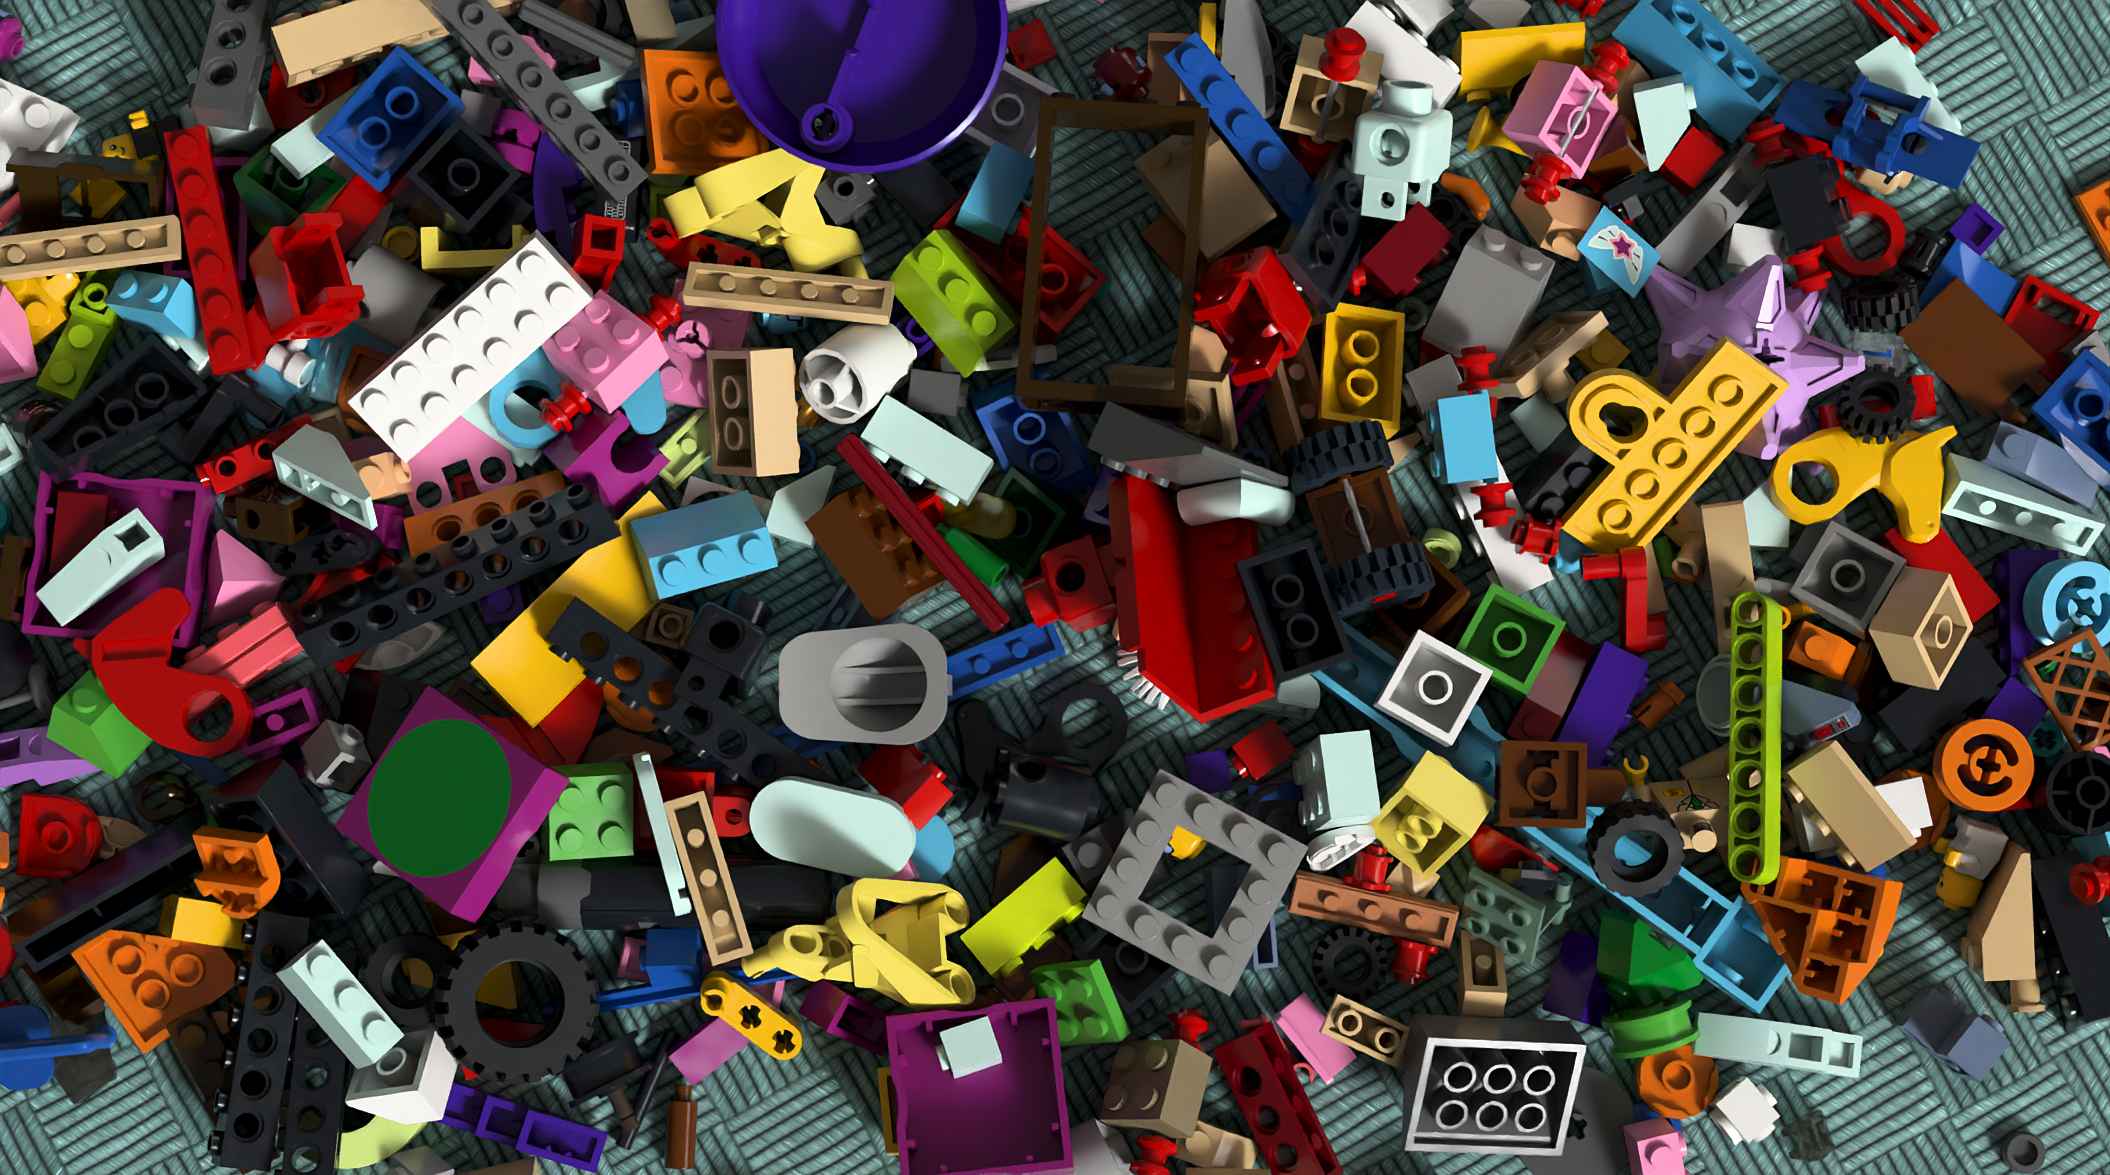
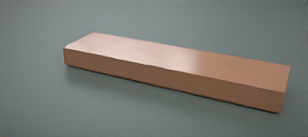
(1373, 910)

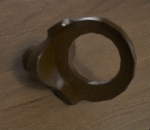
(177, 792)

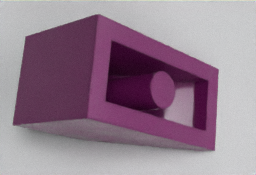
(846, 1016)

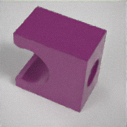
(588, 453)

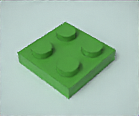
(1083, 1002)

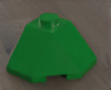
(1640, 964)

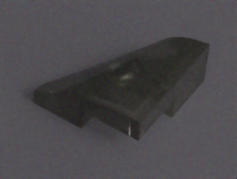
(86, 1073)

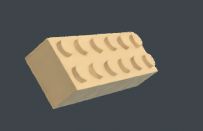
(355, 34)

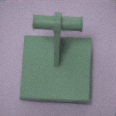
(1511, 917)

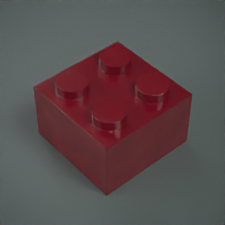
(1402, 252)

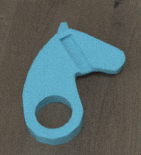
(643, 407)

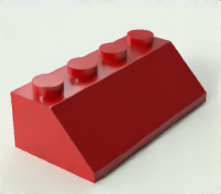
(1068, 276)

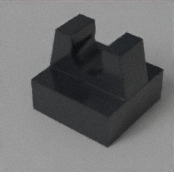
(1623, 196)

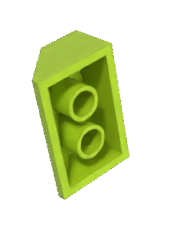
(954, 301)

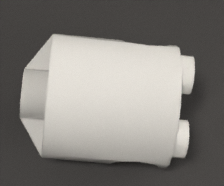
(856, 370)

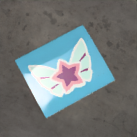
(1618, 251)

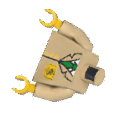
(1695, 805)

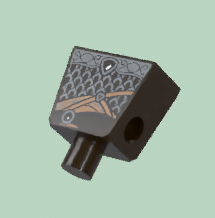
(275, 513)

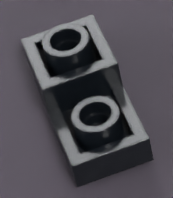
(1528, 878)

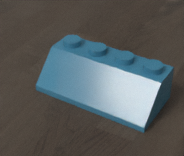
(1686, 38)

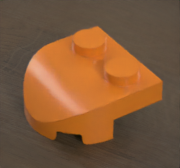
(237, 869)

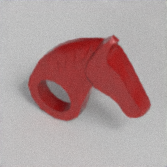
(1861, 204)

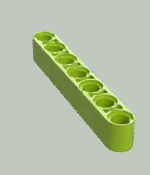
(1767, 754)

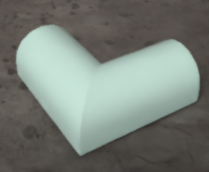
(1236, 499)
(1292, 699)

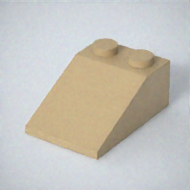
(1231, 199)
(2001, 925)

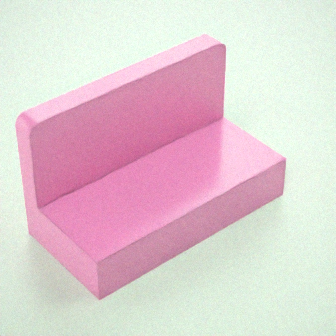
(1301, 1024)

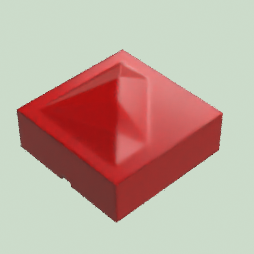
(1030, 46)

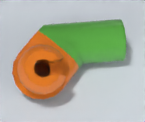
(1665, 558)

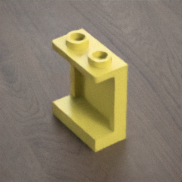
(448, 264)

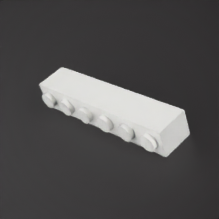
(1507, 569)

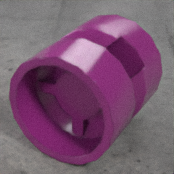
(516, 139)

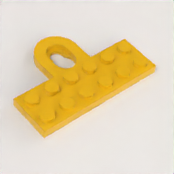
(1673, 449)

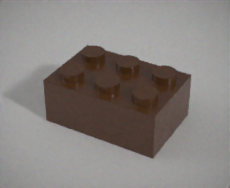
(874, 553)

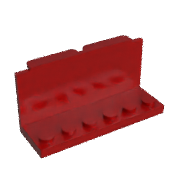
(1185, 602)

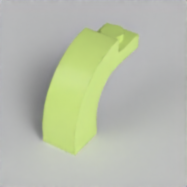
(364, 1145)

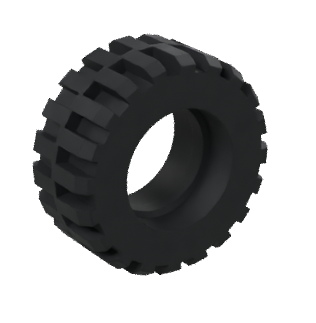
(556, 1042)

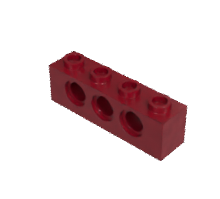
(1277, 1089)

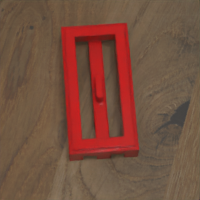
(1888, 30)

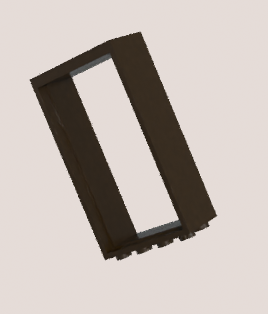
(1107, 114)

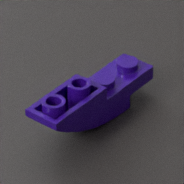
(552, 208)

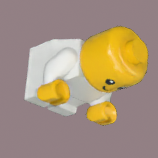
(1969, 859)

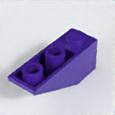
(2012, 574)

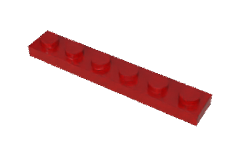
(210, 250)

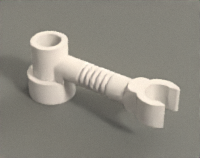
(292, 361)

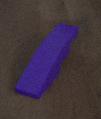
(524, 1127)

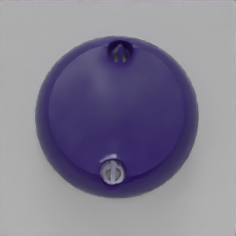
(887, 71)

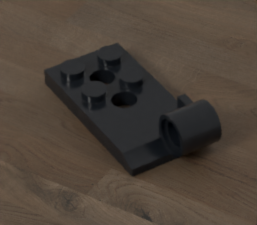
(1337, 198)

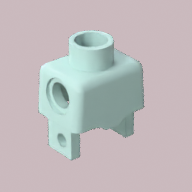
(1401, 145)

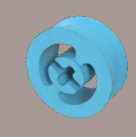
(2053, 617)

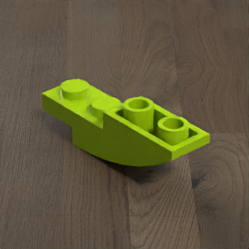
(85, 338)

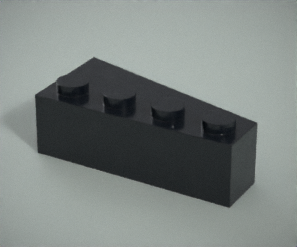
(2072, 943)

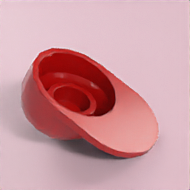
(1497, 851)

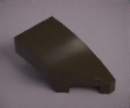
(1017, 864)

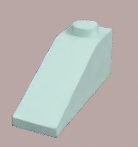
(320, 469)

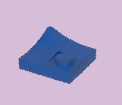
(1983, 277)

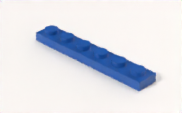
(1241, 124)

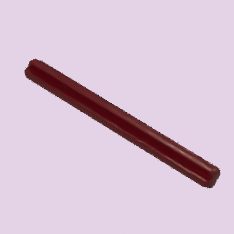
(923, 532)

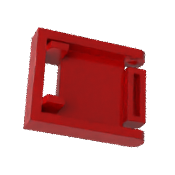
(2043, 331)

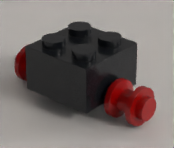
(1805, 201)

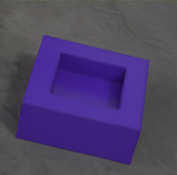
(1975, 228)
(1208, 771)

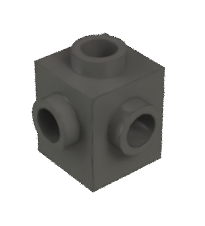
(845, 208)

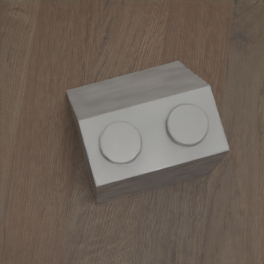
(1489, 296)

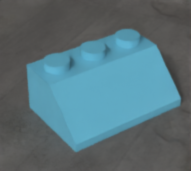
(702, 545)

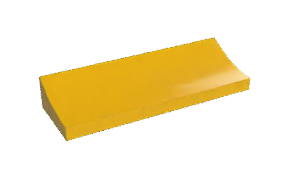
(605, 578)

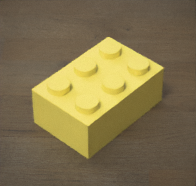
(1430, 814)

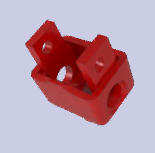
(304, 279)
(1248, 303)
(1089, 606)

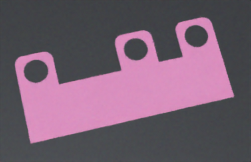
(452, 445)

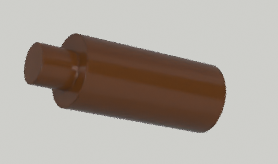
(681, 1129)

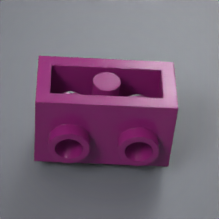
(283, 723)

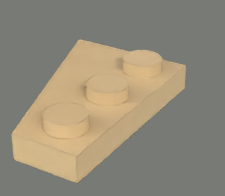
(1209, 398)

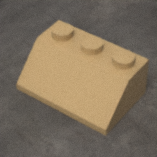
(1845, 807)

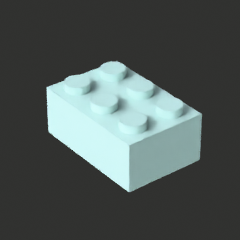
(1337, 782)

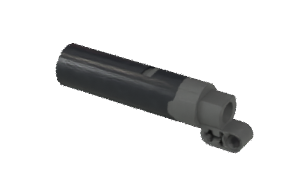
(635, 896)

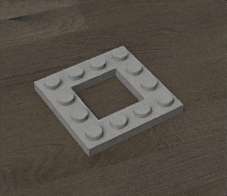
(1116, 898)

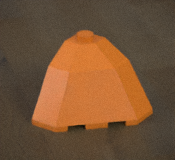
(1824, 922)

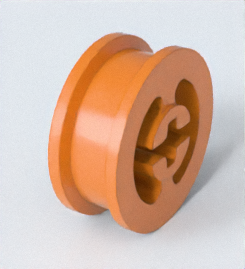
(2015, 773)

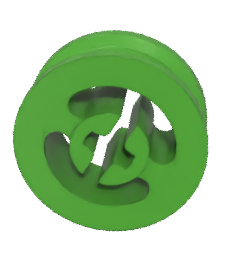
(1650, 1028)

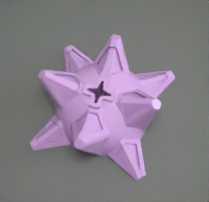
(1769, 325)

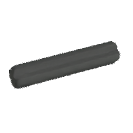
(578, 33)

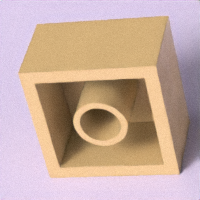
(1921, 627)

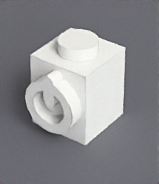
(1744, 1111)

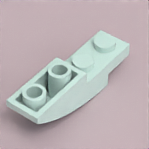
(1777, 1044)

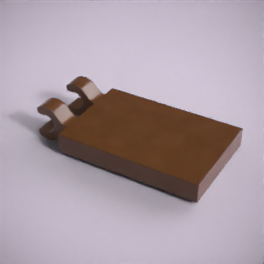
(1975, 351)

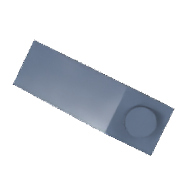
(2036, 463)

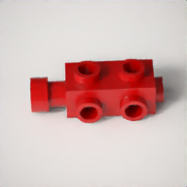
(246, 459)

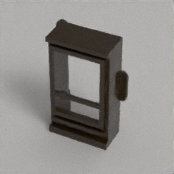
(41, 192)

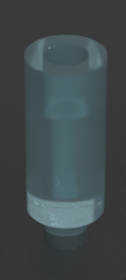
(329, 367)

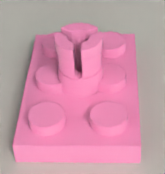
(702, 329)

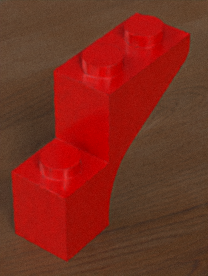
(597, 250)

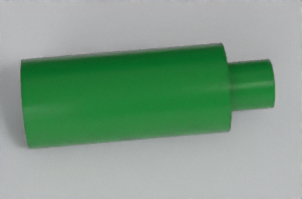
(978, 557)

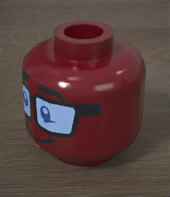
(1122, 74)

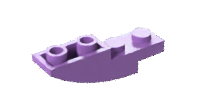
(32, 755)

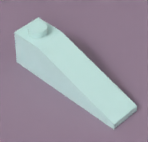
(2012, 506)

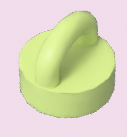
(1443, 546)

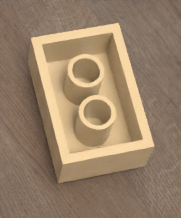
(753, 411)

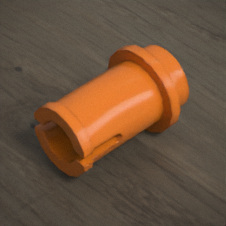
(1659, 704)

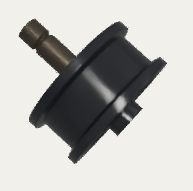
(605, 1072)

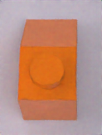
(1817, 651)

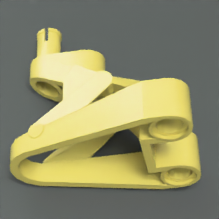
(786, 220)
(893, 954)

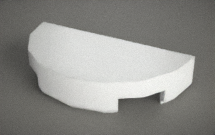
(1337, 846)

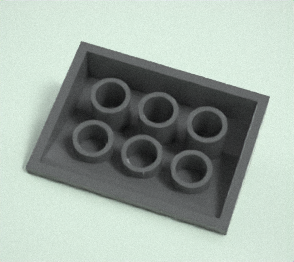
(1169, 453)
(1489, 1084)

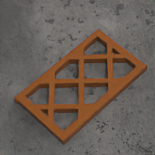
(2047, 688)

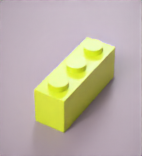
(1026, 919)

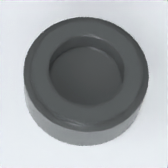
(2022, 1152)

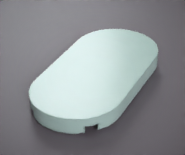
(832, 827)
(661, 833)

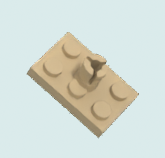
(1544, 354)

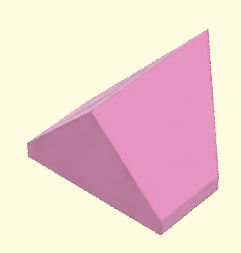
(237, 580)

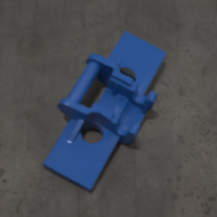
(1875, 144)

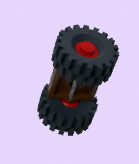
(1358, 518)

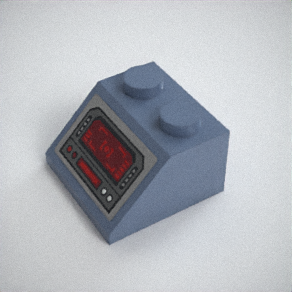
(1813, 716)

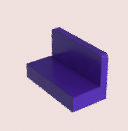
(1575, 985)

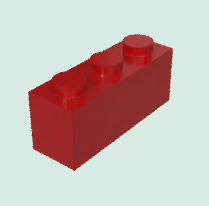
(1944, 556)

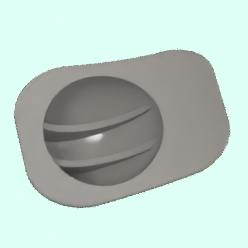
(864, 684)

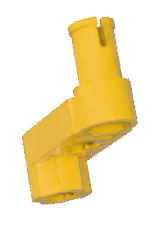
(763, 1033)

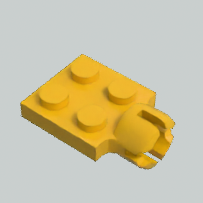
(45, 302)

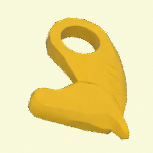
(1903, 470)

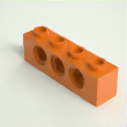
(446, 522)

